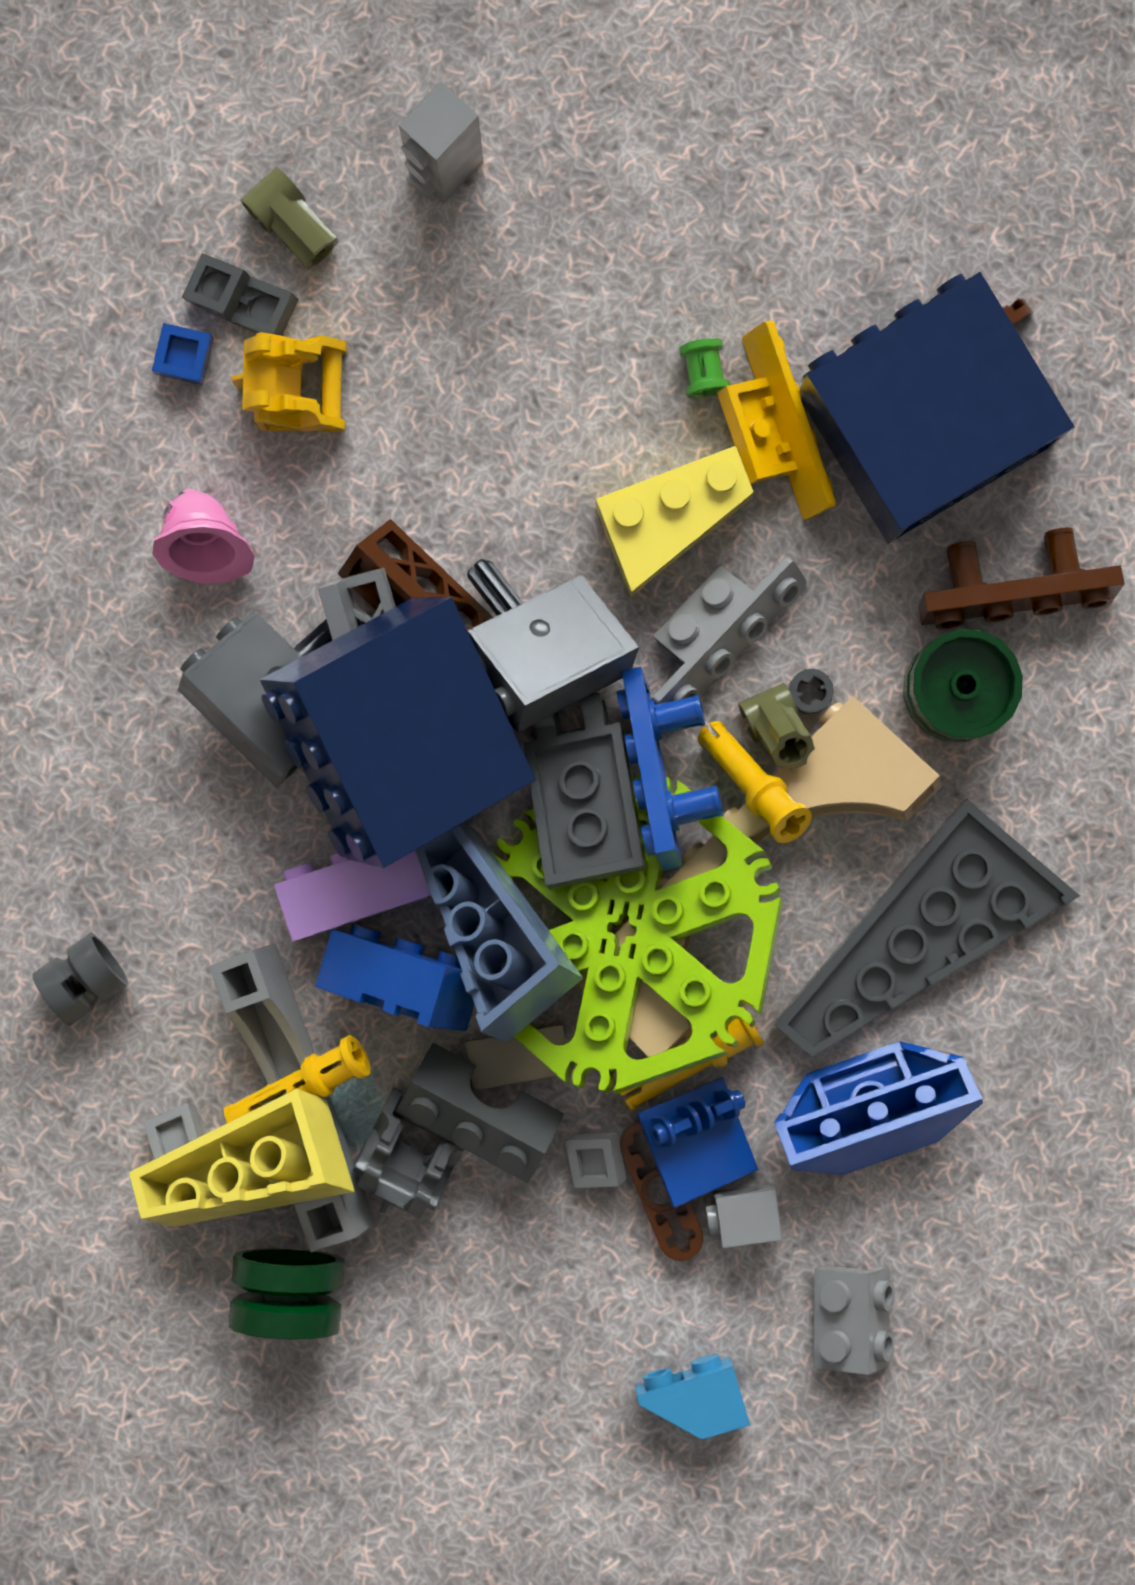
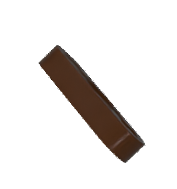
(662, 1230)

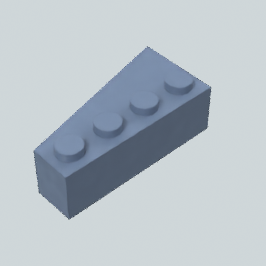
(500, 941)

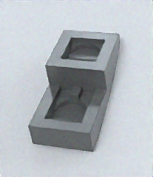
(239, 297)

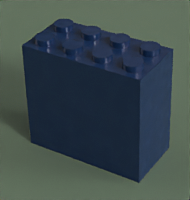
(933, 405)
(397, 731)

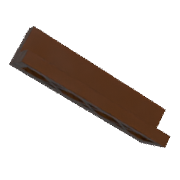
(402, 573)

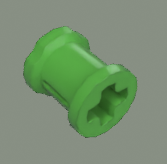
(694, 354)

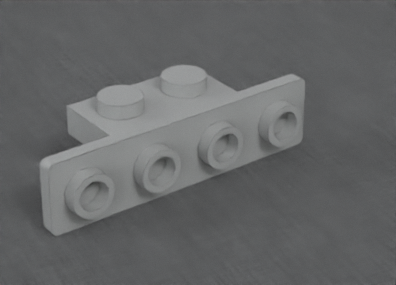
(720, 625)

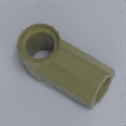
(285, 213)
(778, 726)

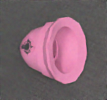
(201, 541)

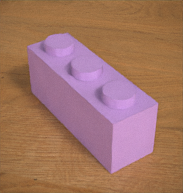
(346, 893)

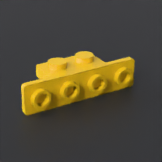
(772, 424)

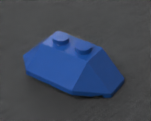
(875, 1108)

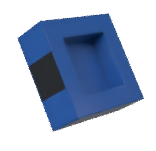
(182, 354)

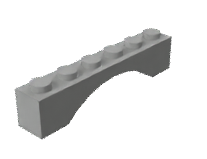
(268, 1017)

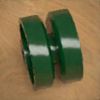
(952, 657)
(286, 1293)

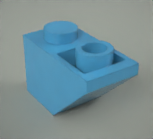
(698, 1399)

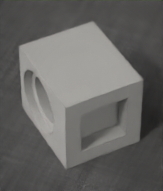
(744, 1216)

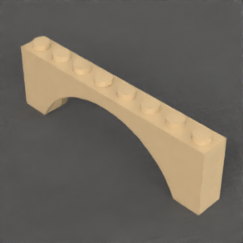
(851, 770)

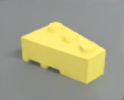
(670, 513)

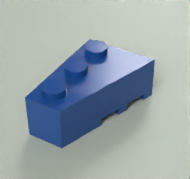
(396, 978)

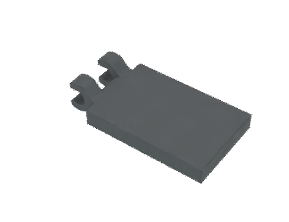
(584, 799)

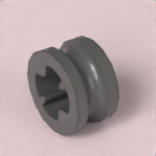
(805, 677)

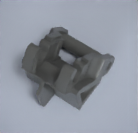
(400, 1172)

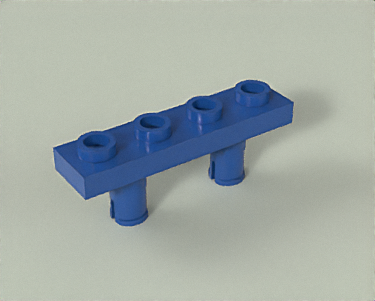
(664, 809)

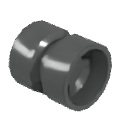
(95, 970)

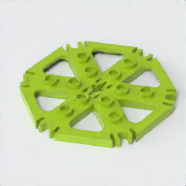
(658, 960)

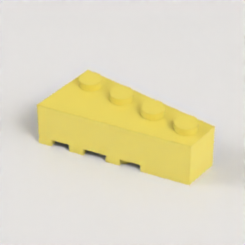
(252, 1164)

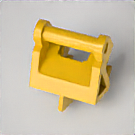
(274, 383)

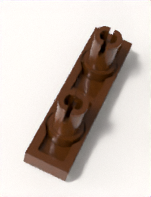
(1000, 600)

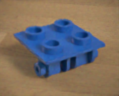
(698, 1141)

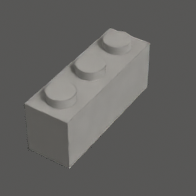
(441, 143)

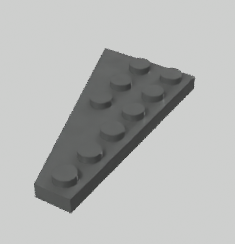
(939, 914)

